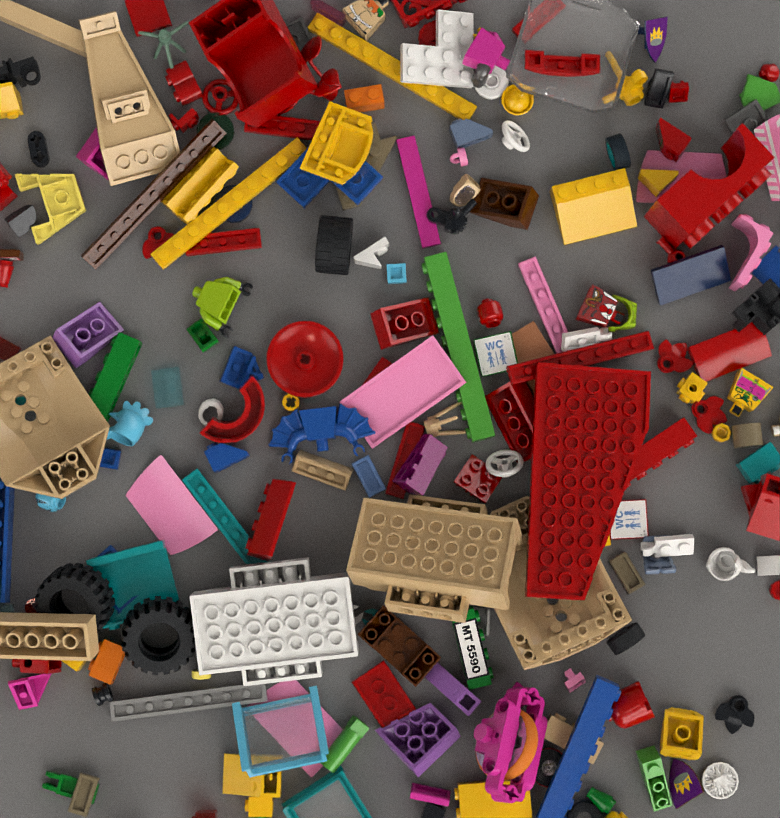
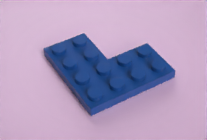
(305, 186)

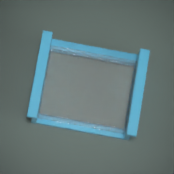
(280, 734)

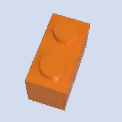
(365, 98)
(107, 662)

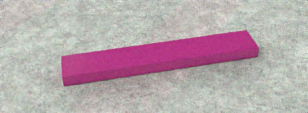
(418, 191)

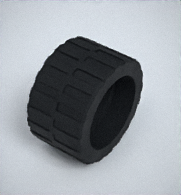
(334, 245)

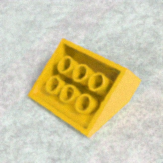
(593, 206)

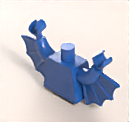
(320, 426)

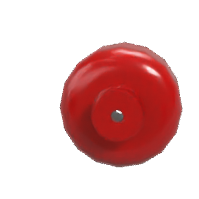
(769, 72)

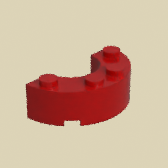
(243, 425)

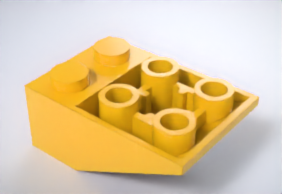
(239, 783)

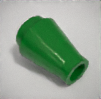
(602, 801)

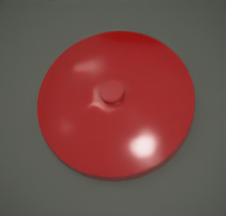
(305, 359)

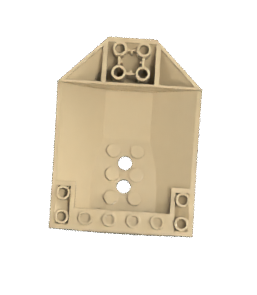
(65, 440)
(532, 621)

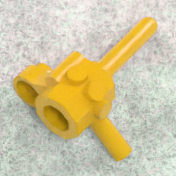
(632, 87)

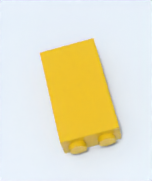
(477, 803)

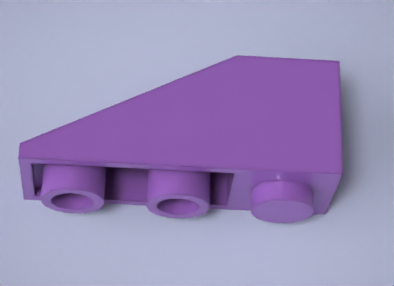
(453, 689)

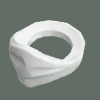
(210, 402)

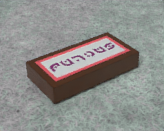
(11, 254)

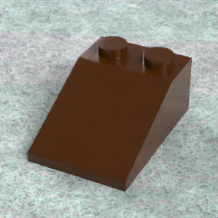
(506, 203)

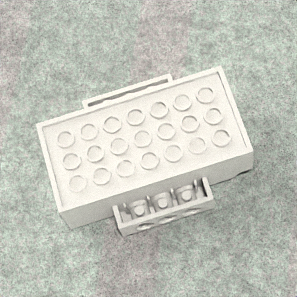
(274, 622)

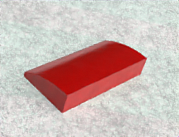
(729, 352)

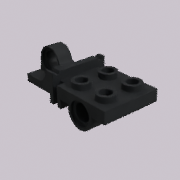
(18, 71)
(760, 308)

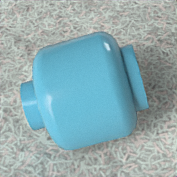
(50, 503)

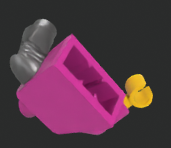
(484, 55)

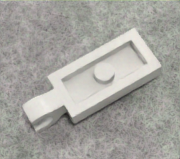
(584, 337)
(669, 546)

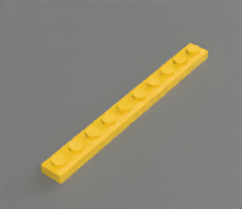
(388, 66)
(228, 204)

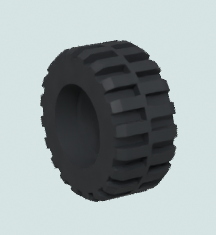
(85, 582)
(154, 658)

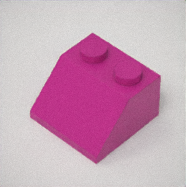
(91, 155)

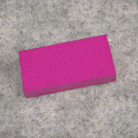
(430, 794)

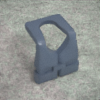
(655, 566)

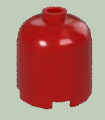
(631, 707)

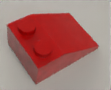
(404, 323)

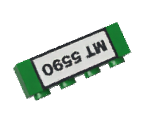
(471, 651)

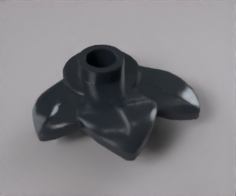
(734, 717)

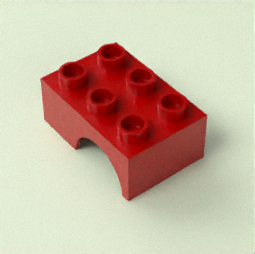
(255, 56)
(686, 207)

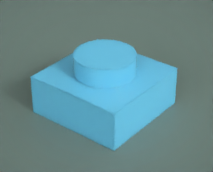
(396, 273)

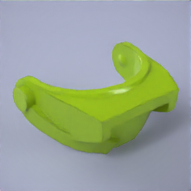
(631, 321)

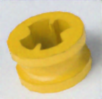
(284, 402)

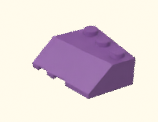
(420, 737)

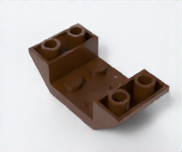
(399, 645)

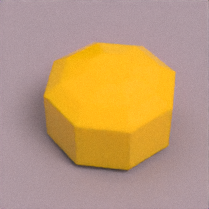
(721, 432)

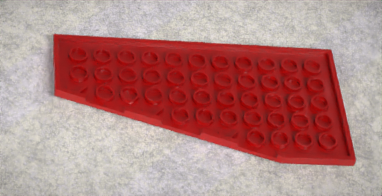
(581, 462)

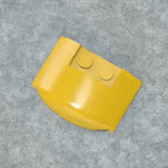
(339, 144)

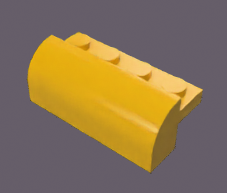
(200, 185)

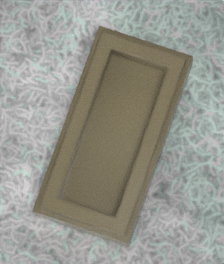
(626, 572)
(83, 794)

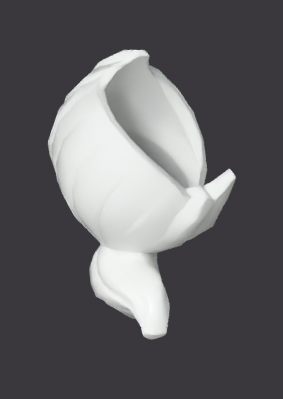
(726, 564)

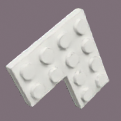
(441, 63)

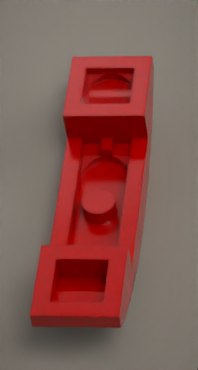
(562, 65)

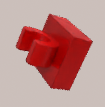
(678, 92)

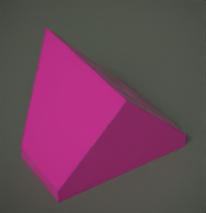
(28, 690)

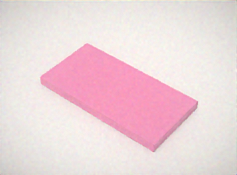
(405, 390)

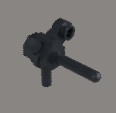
(452, 220)

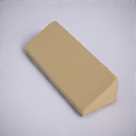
(322, 470)

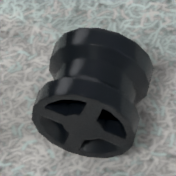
(102, 694)

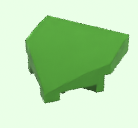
(760, 89)

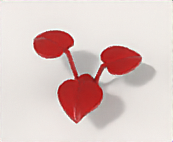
(329, 82)

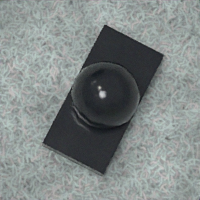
(658, 88)

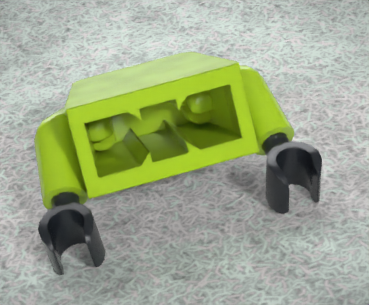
(218, 300)

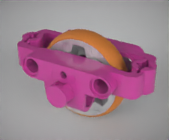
(511, 744)

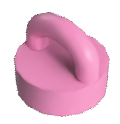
(462, 157)

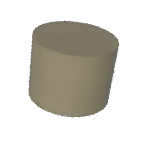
(747, 435)

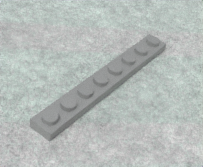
(187, 701)

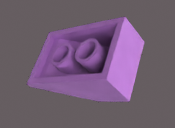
(86, 334)

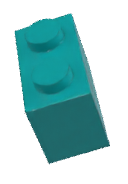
(759, 463)

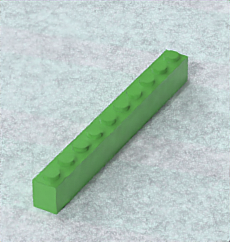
(458, 345)

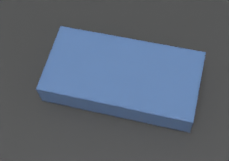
(368, 476)

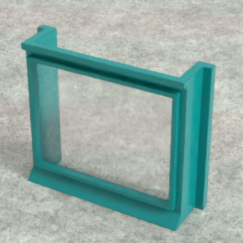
(327, 798)

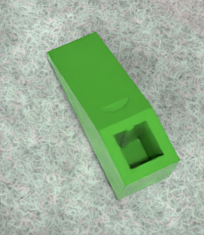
(654, 777)

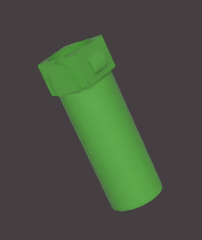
(345, 743)

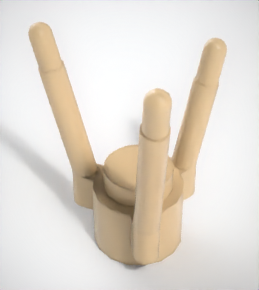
(432, 425)

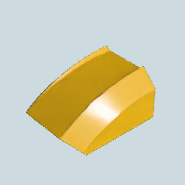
(681, 734)

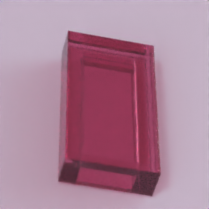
(328, 12)

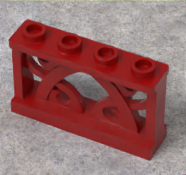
(428, 12)

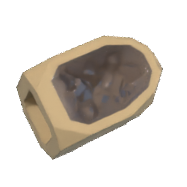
(464, 191)

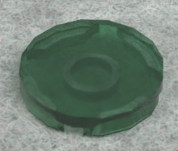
(224, 122)

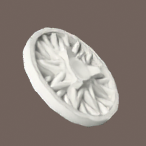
(495, 84)
(720, 780)

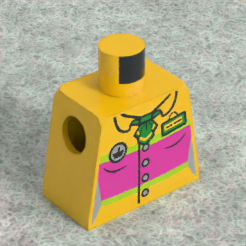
(747, 392)

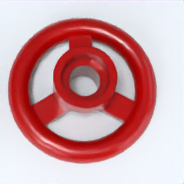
(219, 101)

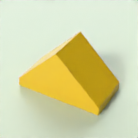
(657, 180)

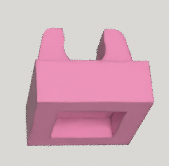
(574, 681)

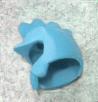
(130, 423)

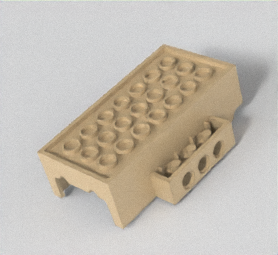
(434, 555)

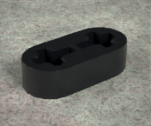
(42, 148)

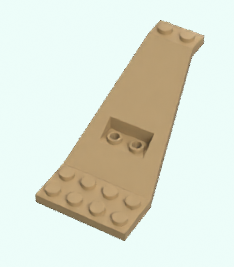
(136, 139)

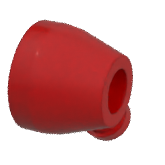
(670, 251)

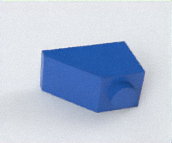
(223, 456)

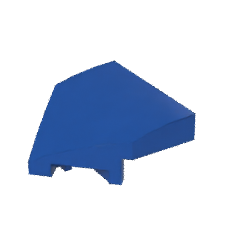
(239, 368)

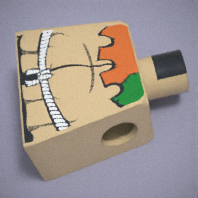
(366, 16)

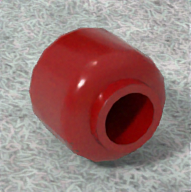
(490, 313)

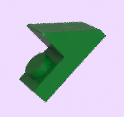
(202, 335)

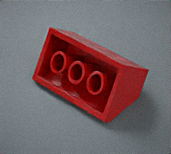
(513, 412)
(271, 519)

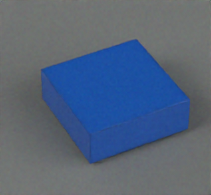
(110, 458)

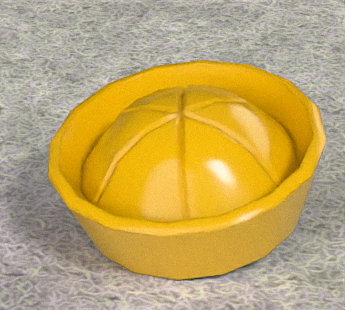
(515, 101)

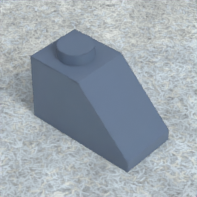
(467, 133)

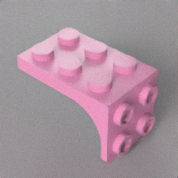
(759, 243)

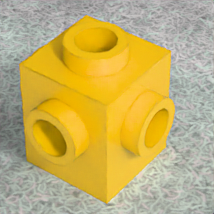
(697, 386)

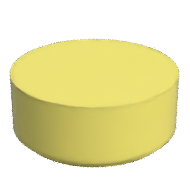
(195, 675)

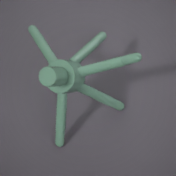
(165, 39)

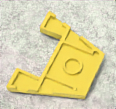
(61, 200)

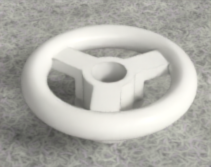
(512, 138)
(504, 465)

